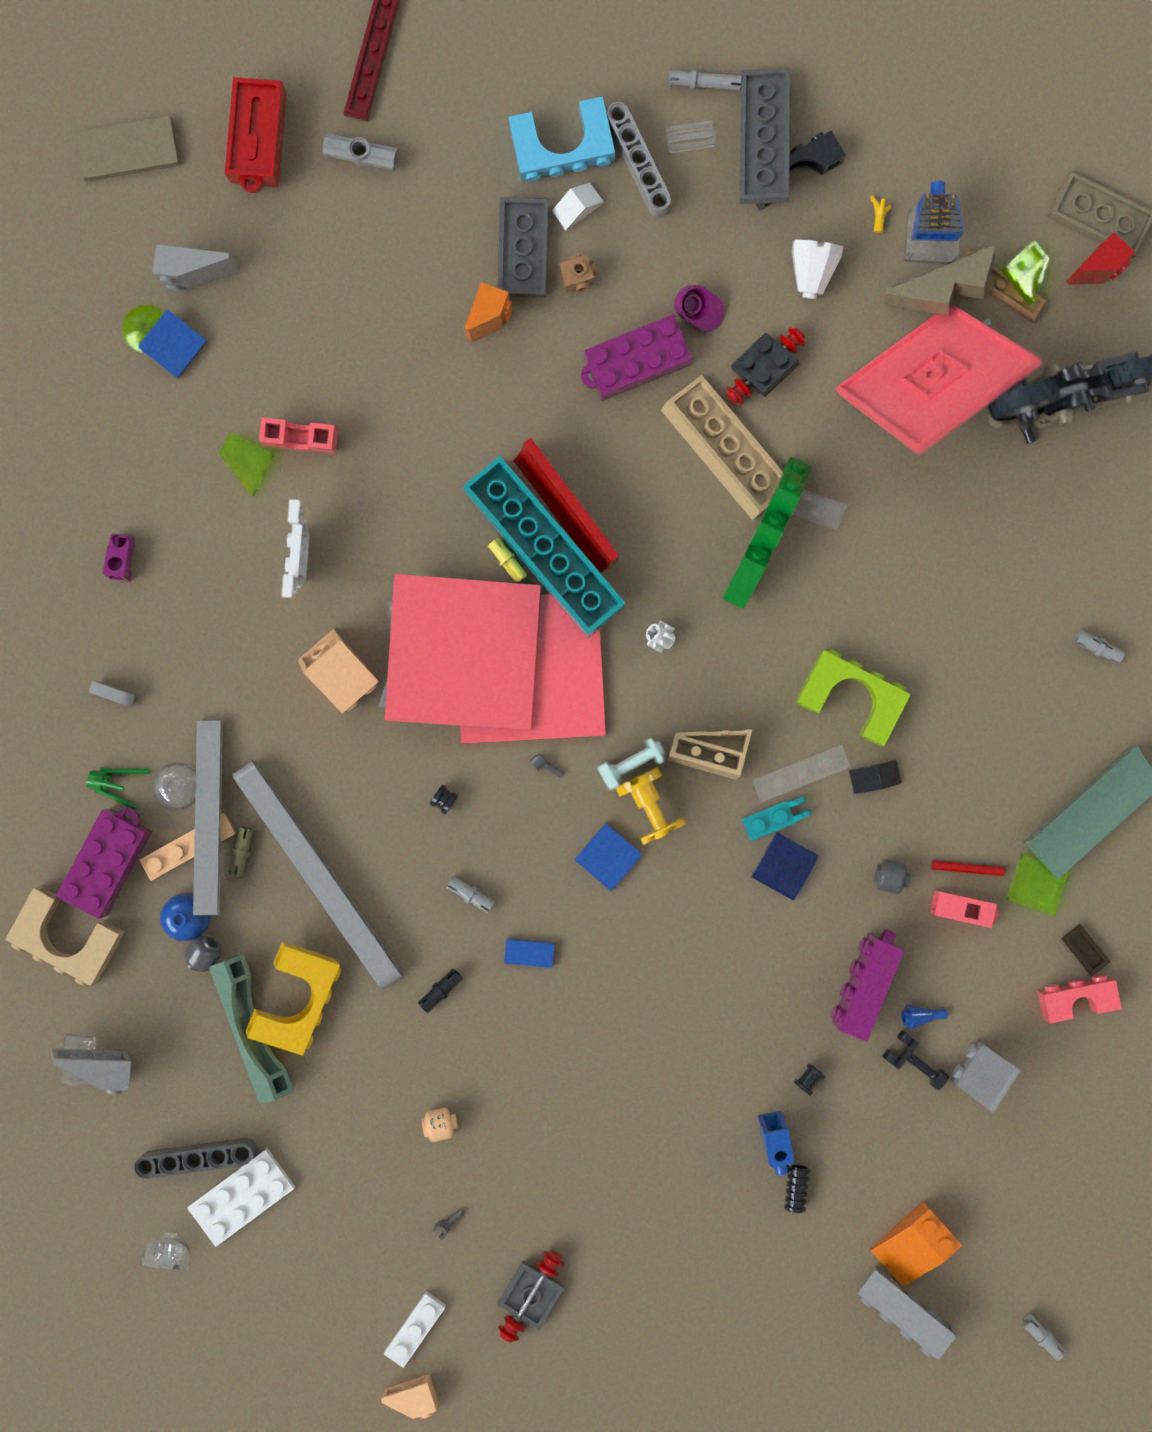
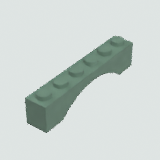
(264, 1069)

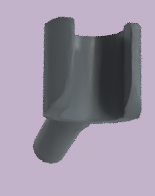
(539, 761)
(444, 1225)

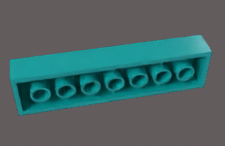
(544, 547)

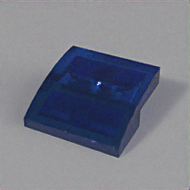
(785, 866)

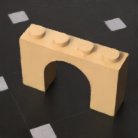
(31, 935)

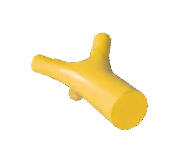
(880, 213)

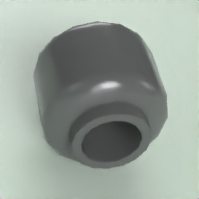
(892, 876)
(202, 953)

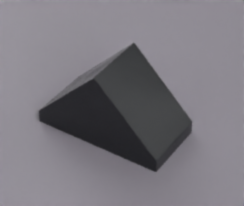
(875, 777)

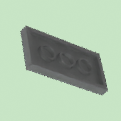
(523, 246)

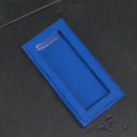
(529, 953)

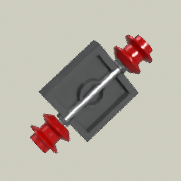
(530, 1295)

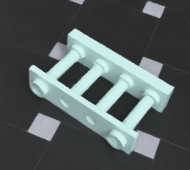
(612, 772)

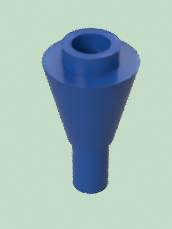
(918, 1016)

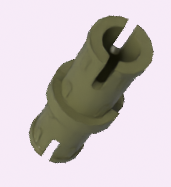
(241, 852)

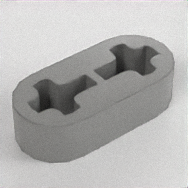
(112, 693)

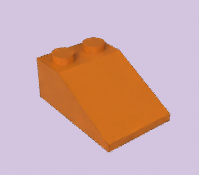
(916, 1245)

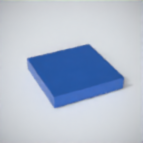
(172, 343)
(608, 857)

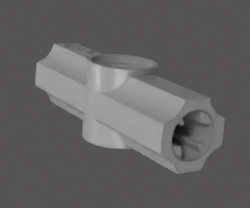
(345, 148)

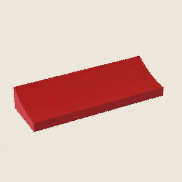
(565, 506)

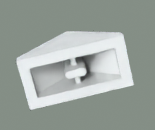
(577, 205)

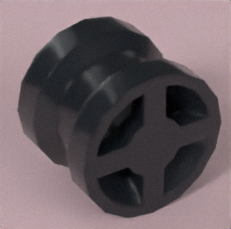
(443, 799)

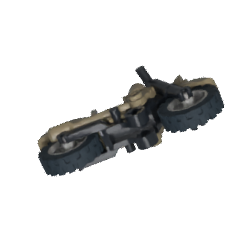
(1070, 391)

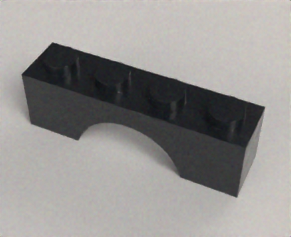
(819, 155)

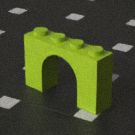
(887, 698)

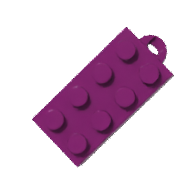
(636, 358)
(104, 862)
(867, 985)

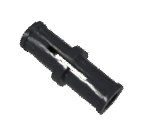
(440, 990)

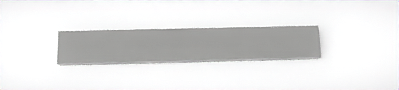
(208, 818)

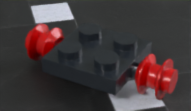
(765, 365)

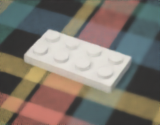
(241, 1197)

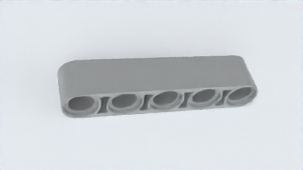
(634, 149)

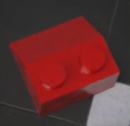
(1104, 263)

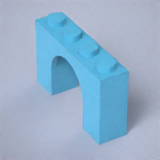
(537, 162)

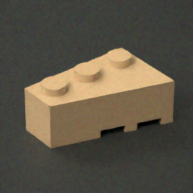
(712, 752)

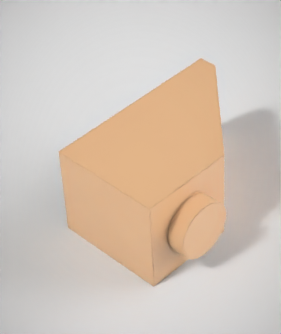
(412, 1398)

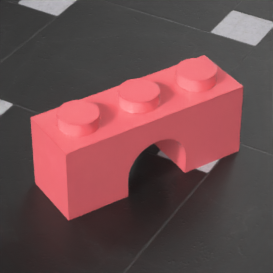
(310, 438)
(1058, 1001)

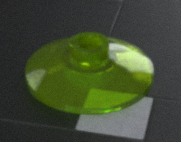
(134, 319)

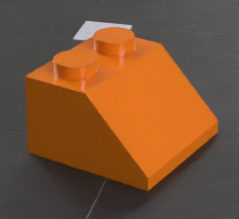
(488, 312)

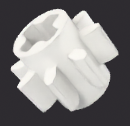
(660, 636)

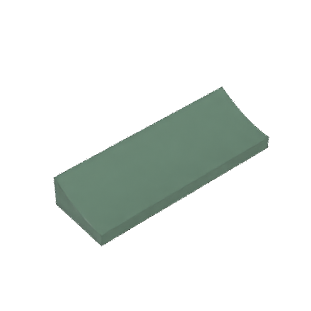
(1093, 812)

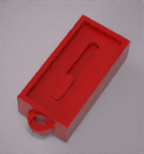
(255, 133)

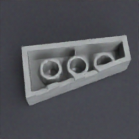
(907, 1313)

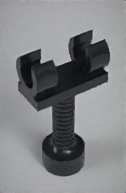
(937, 1078)

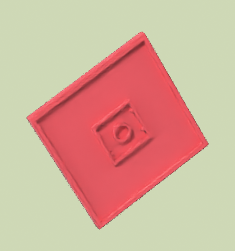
(937, 378)
(462, 652)
(566, 683)

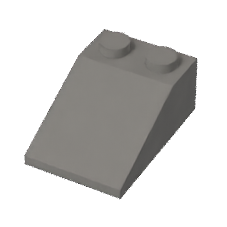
(190, 268)
(102, 1068)
(984, 1075)

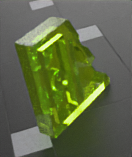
(1027, 271)
(246, 461)

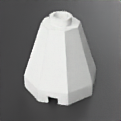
(814, 265)

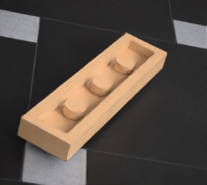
(179, 851)

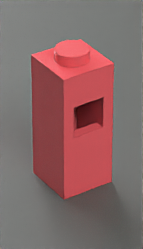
(964, 909)

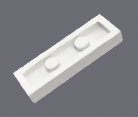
(414, 1329)

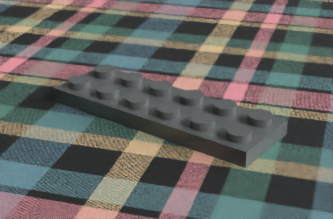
(765, 136)

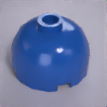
(178, 918)

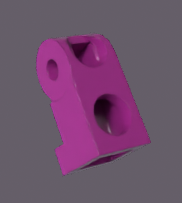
(119, 557)

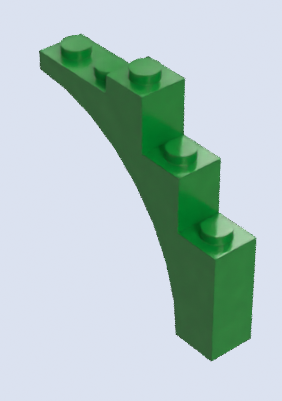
(767, 533)

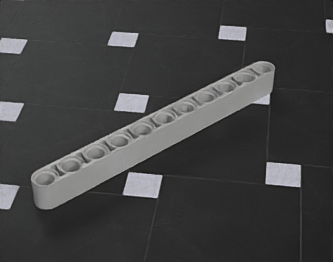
(317, 874)

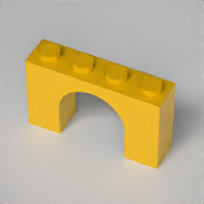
(296, 1031)

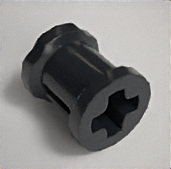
(809, 1079)

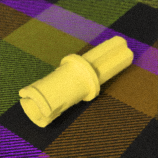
(507, 560)

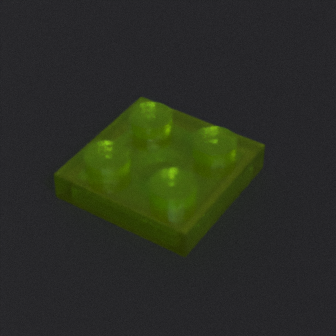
(1036, 886)

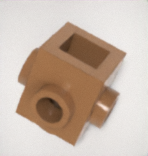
(577, 273)

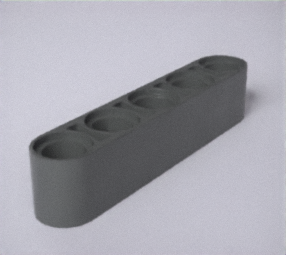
(185, 1164)

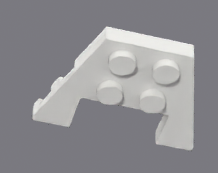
(299, 543)

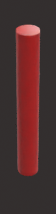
(967, 868)

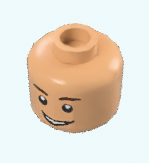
(439, 1124)

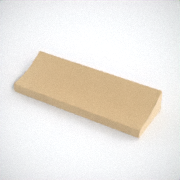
(724, 445)

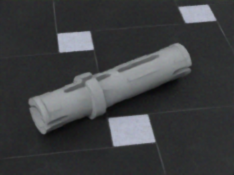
(705, 80)

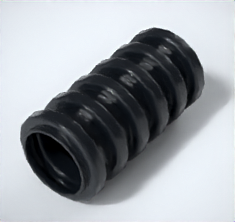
(797, 1189)

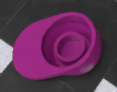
(699, 307)

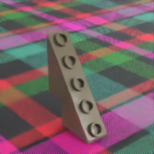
(936, 289)

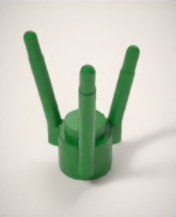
(102, 782)

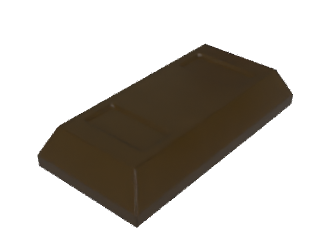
(1085, 950)

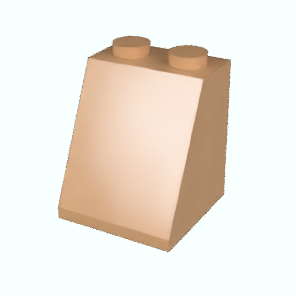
(338, 671)

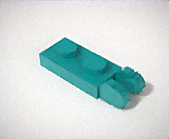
(773, 818)

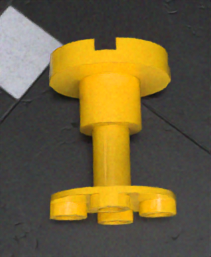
(646, 796)

